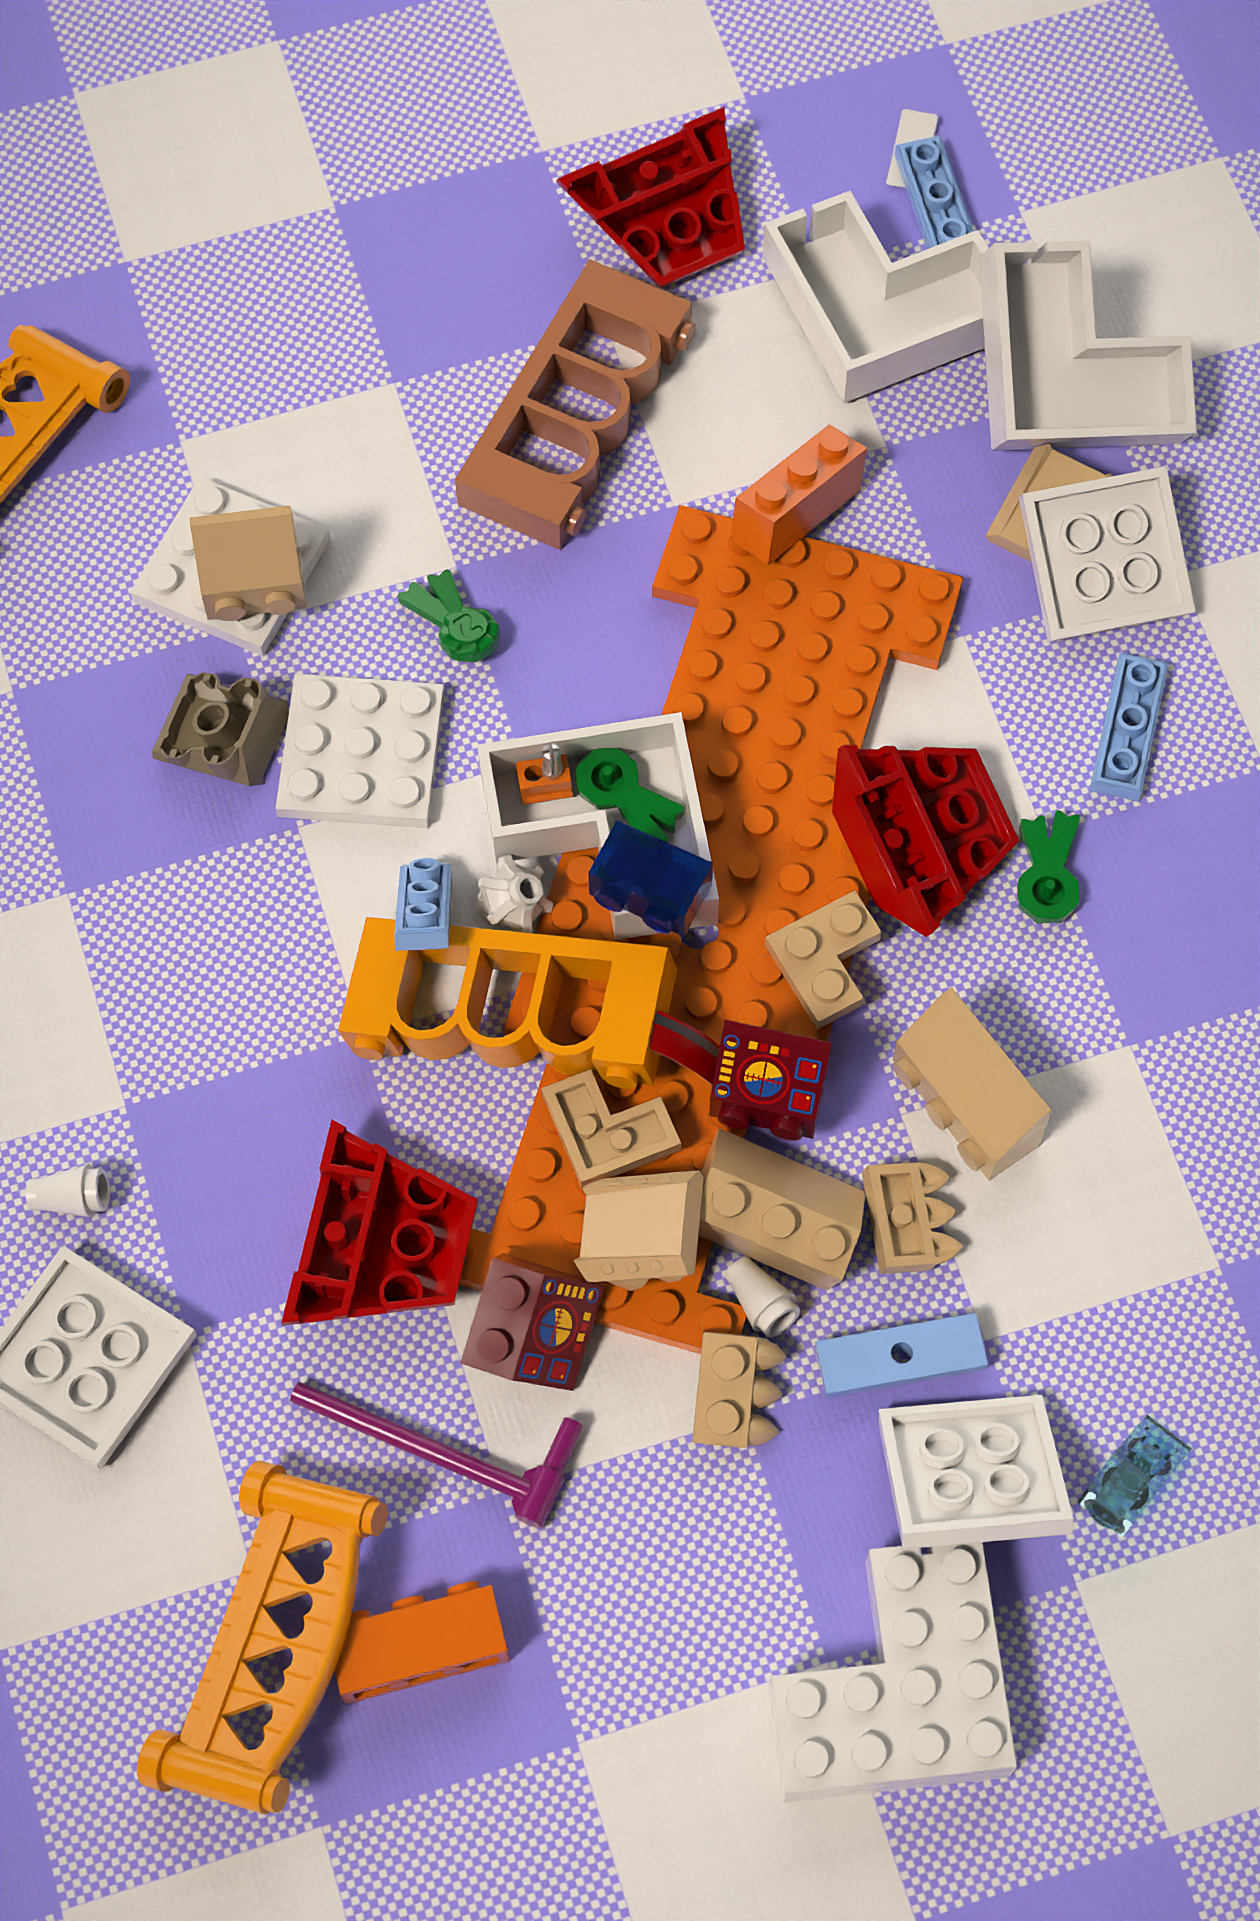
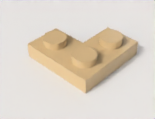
(812, 953)
(605, 1143)

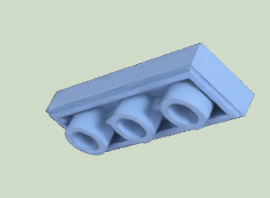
(932, 190)
(1122, 747)
(423, 905)
(934, 1348)

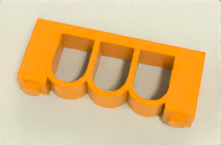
(387, 982)

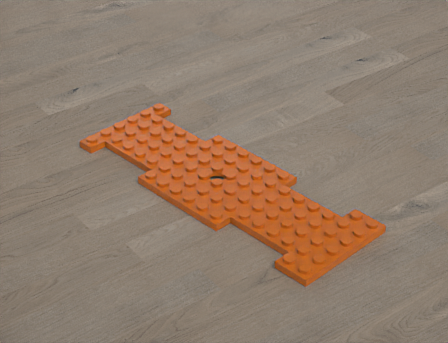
(767, 693)

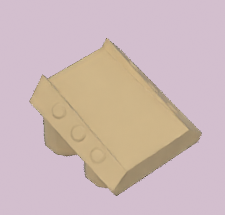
(1042, 471)
(641, 1228)

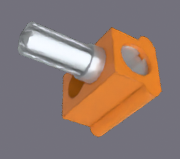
(552, 775)

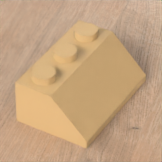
(970, 1086)
(779, 1211)

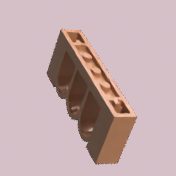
(547, 503)

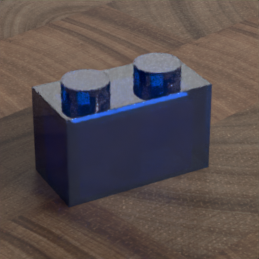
(649, 879)

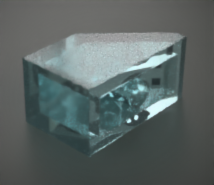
(1133, 1476)

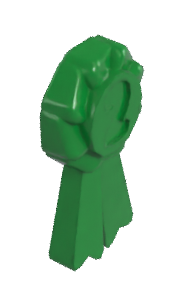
(464, 631)
(611, 781)
(1047, 888)

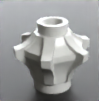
(512, 896)

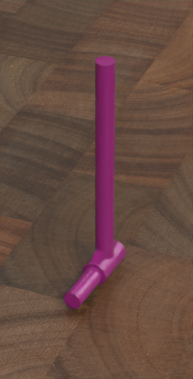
(531, 1494)

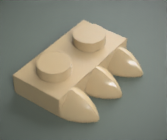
(904, 1216)
(731, 1389)

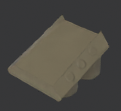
(222, 728)

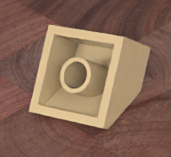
(248, 563)

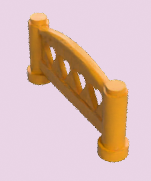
(66, 382)
(208, 1752)

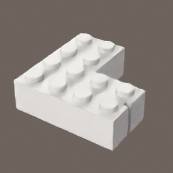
(870, 315)
(1052, 373)
(572, 823)
(929, 1706)

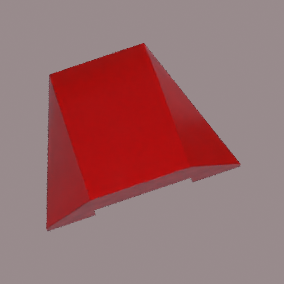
(667, 201)
(920, 827)
(378, 1237)

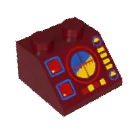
(769, 1080)
(532, 1323)

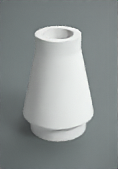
(73, 1192)
(764, 1300)

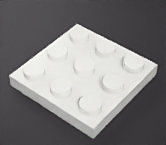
(1107, 554)
(171, 575)
(360, 750)
(86, 1356)
(974, 1472)

